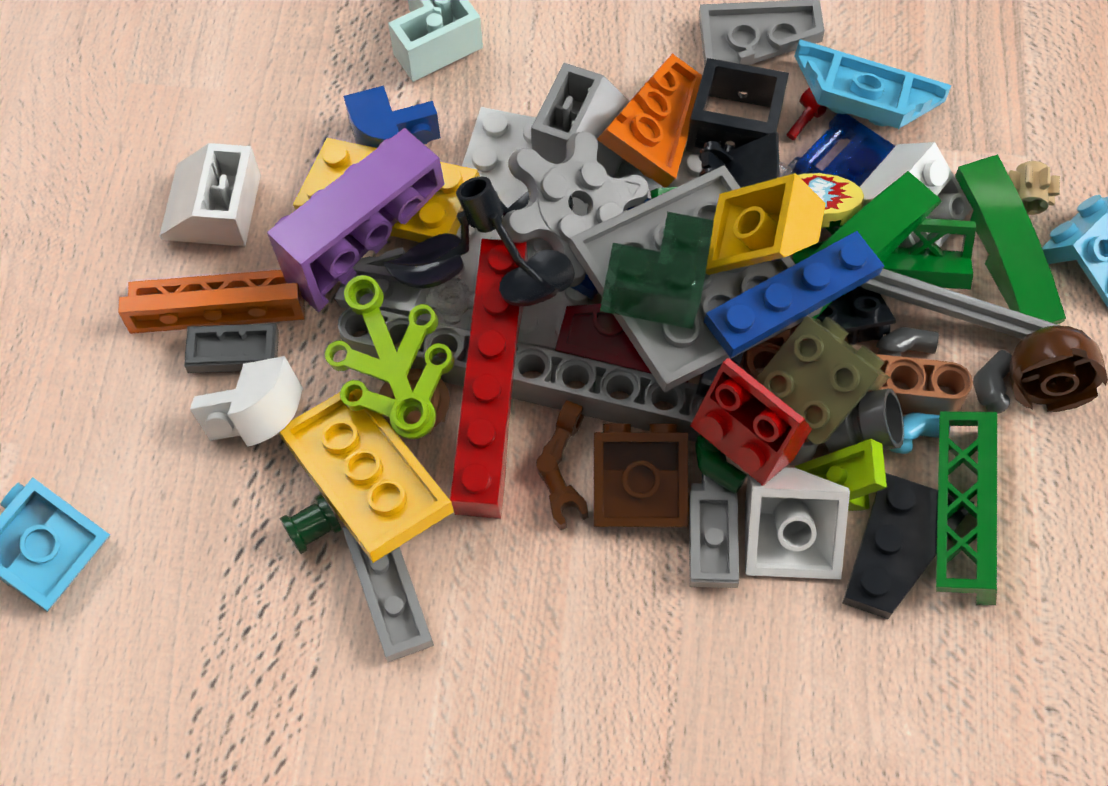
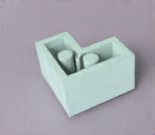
(435, 35)

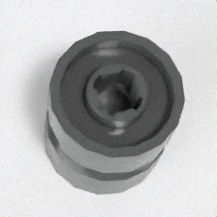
(874, 417)

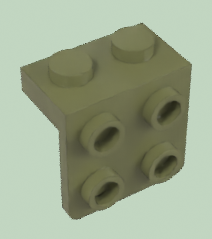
(822, 375)

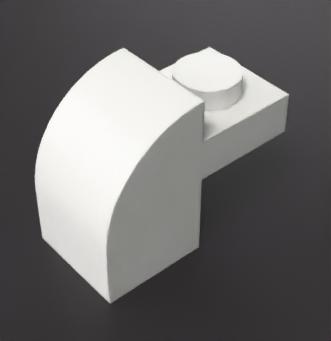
(257, 408)

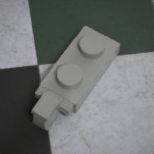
(713, 536)

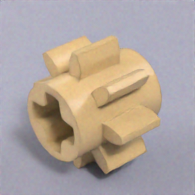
(1035, 186)

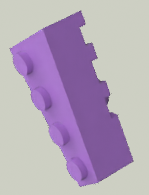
(354, 215)

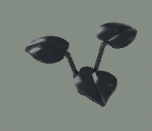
(440, 258)

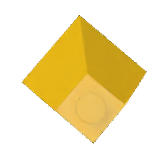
(764, 223)

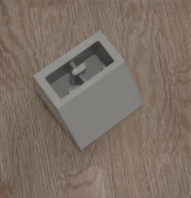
(575, 104)

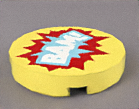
(841, 196)

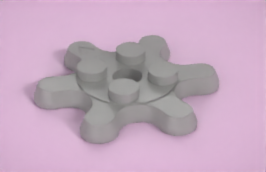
(551, 186)

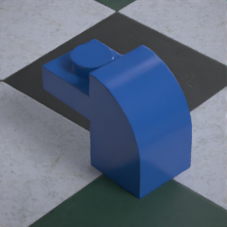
(375, 121)

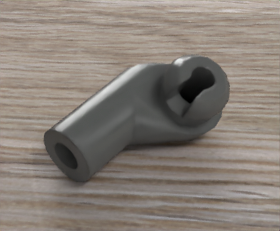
(908, 339)
(990, 384)

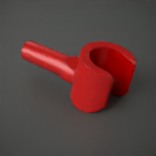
(812, 110)

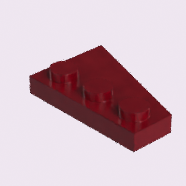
(597, 337)

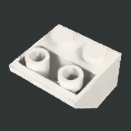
(930, 168)
(212, 196)

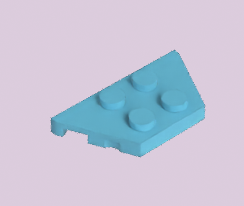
(867, 87)

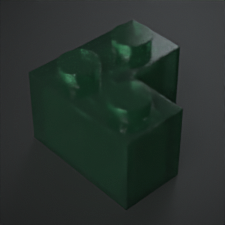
(662, 283)

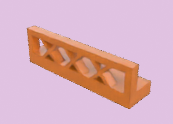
(210, 307)

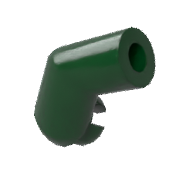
(715, 466)

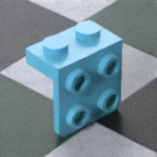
(1086, 241)

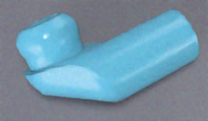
(918, 425)

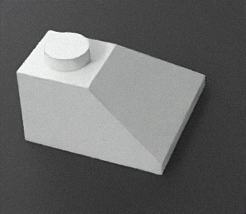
(795, 526)

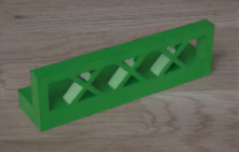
(929, 265)
(986, 511)

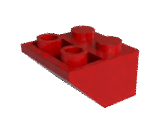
(750, 423)

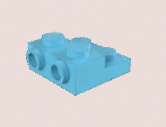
(44, 543)

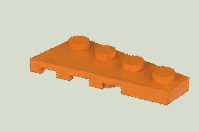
(656, 122)

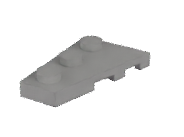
(758, 30)

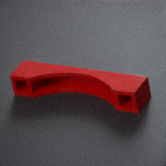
(487, 389)

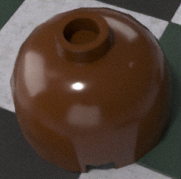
(1057, 369)

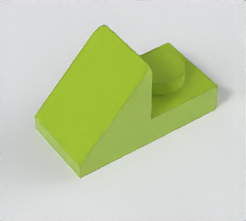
(854, 467)

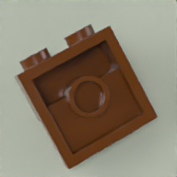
(640, 476)

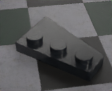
(896, 545)

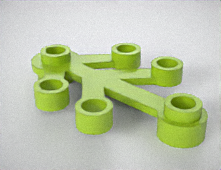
(392, 363)

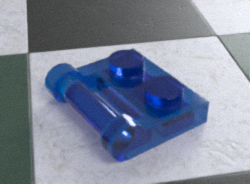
(856, 160)

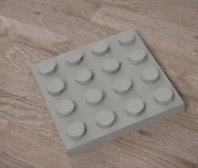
(668, 350)

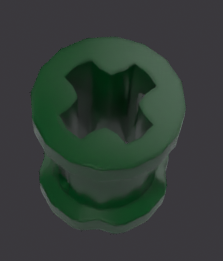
(310, 524)

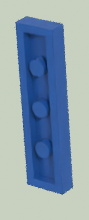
(793, 294)

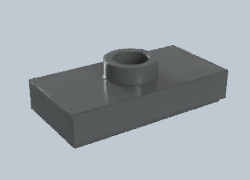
(229, 346)

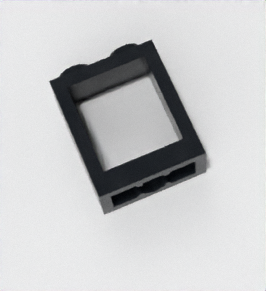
(726, 81)

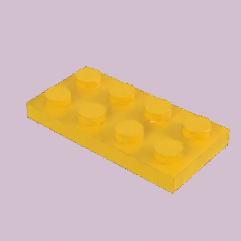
(434, 218)
(366, 474)

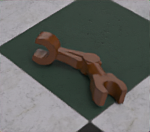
(561, 495)

